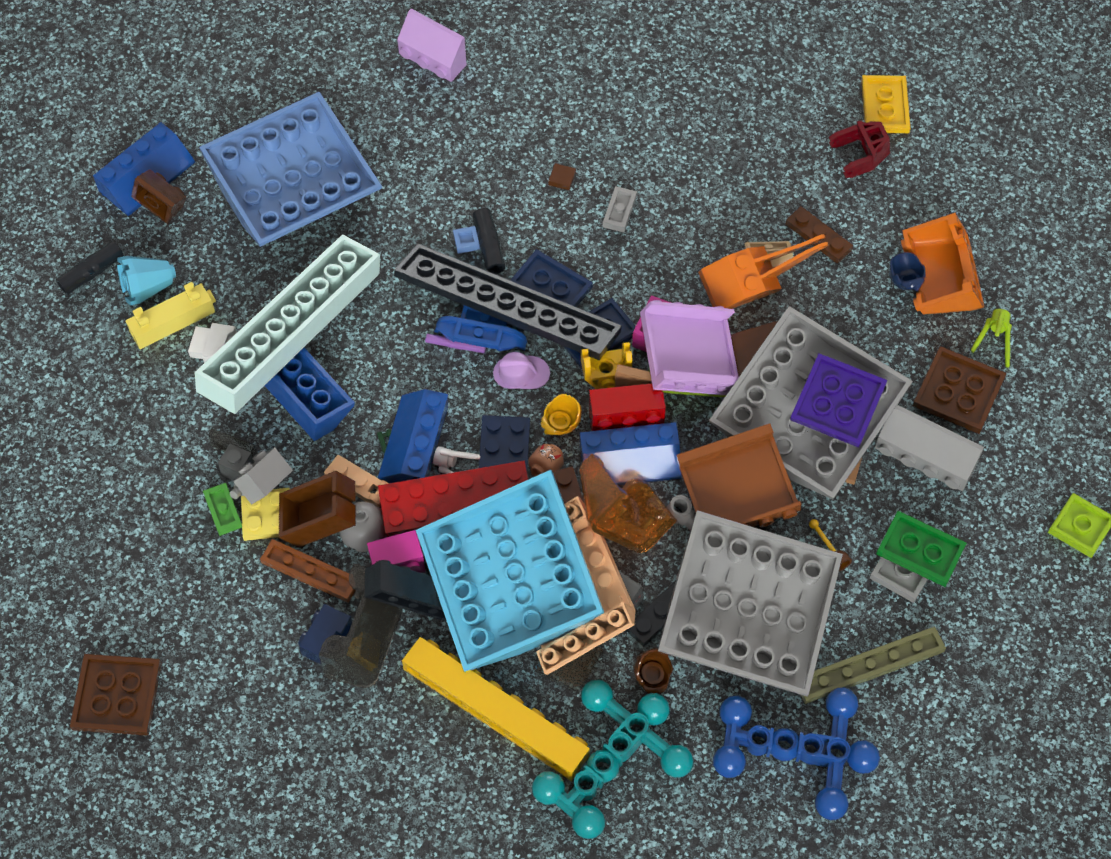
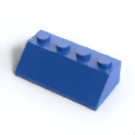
(156, 150)
(310, 395)
(414, 436)
(635, 452)

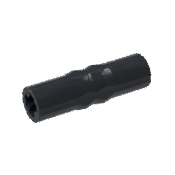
(488, 240)
(89, 268)

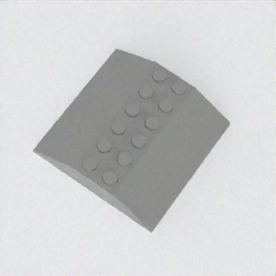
(773, 385)
(750, 603)

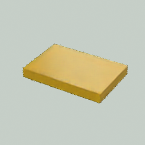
(886, 102)

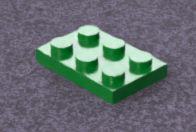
(921, 548)

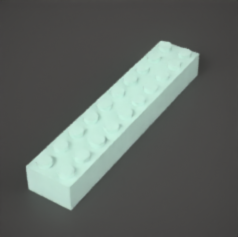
(287, 324)

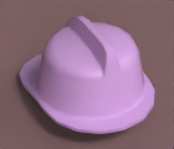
(521, 371)

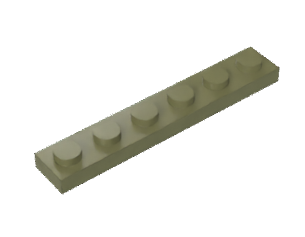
(875, 663)

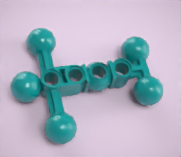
(598, 697)

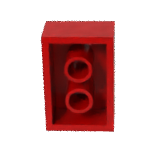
(626, 407)

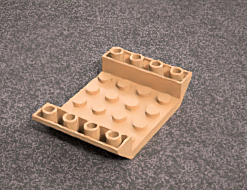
(613, 595)

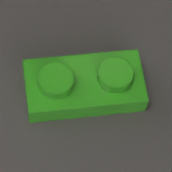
(222, 509)

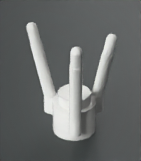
(447, 458)

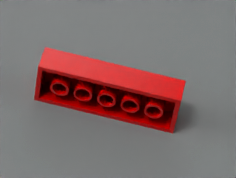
(425, 500)

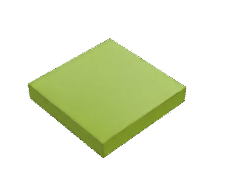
(1081, 525)

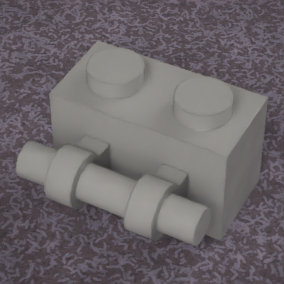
(261, 476)

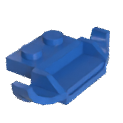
(480, 330)

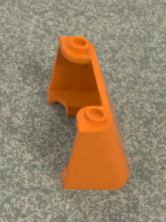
(949, 263)

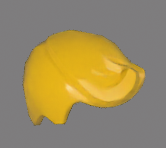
(561, 415)

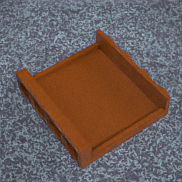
(740, 479)

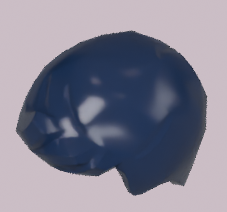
(907, 271)

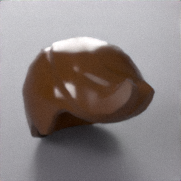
(653, 670)

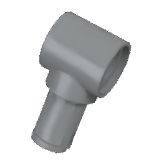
(688, 514)

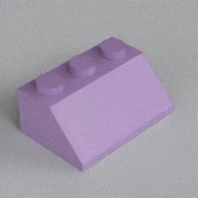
(432, 46)

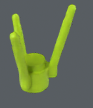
(998, 323)

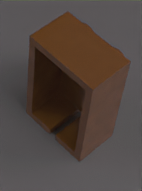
(317, 509)

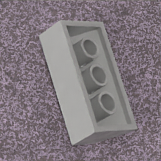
(929, 448)

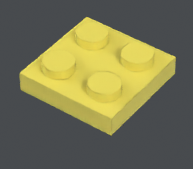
(261, 517)

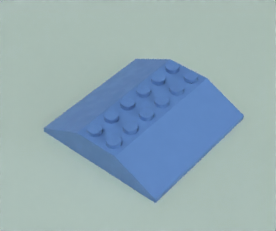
(289, 169)

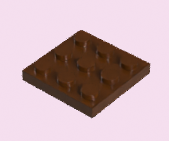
(959, 389)
(116, 694)

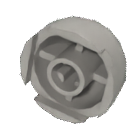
(368, 527)

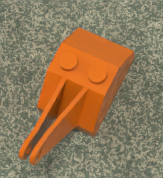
(749, 273)

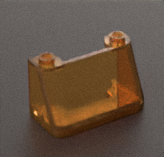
(624, 515)

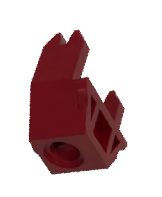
(873, 141)

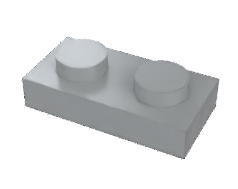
(619, 209)

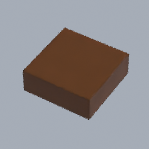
(562, 176)

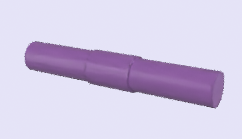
(441, 340)

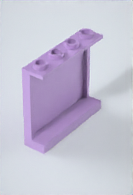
(689, 347)

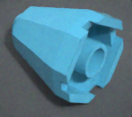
(143, 277)

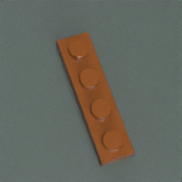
(308, 570)

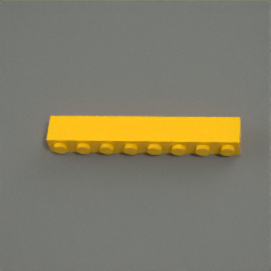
(496, 708)

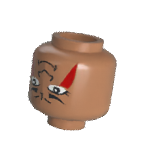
(546, 458)

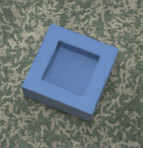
(466, 239)

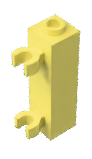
(171, 315)

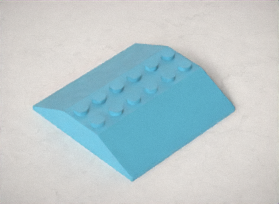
(509, 572)

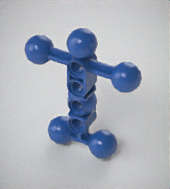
(842, 705)

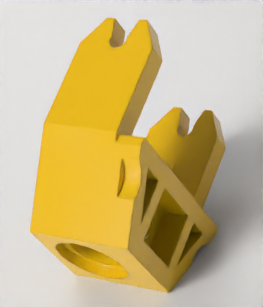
(593, 368)

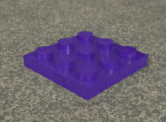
(838, 400)

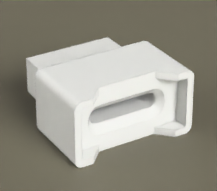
(209, 340)

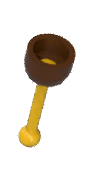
(846, 560)

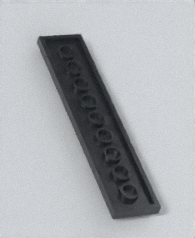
(508, 301)

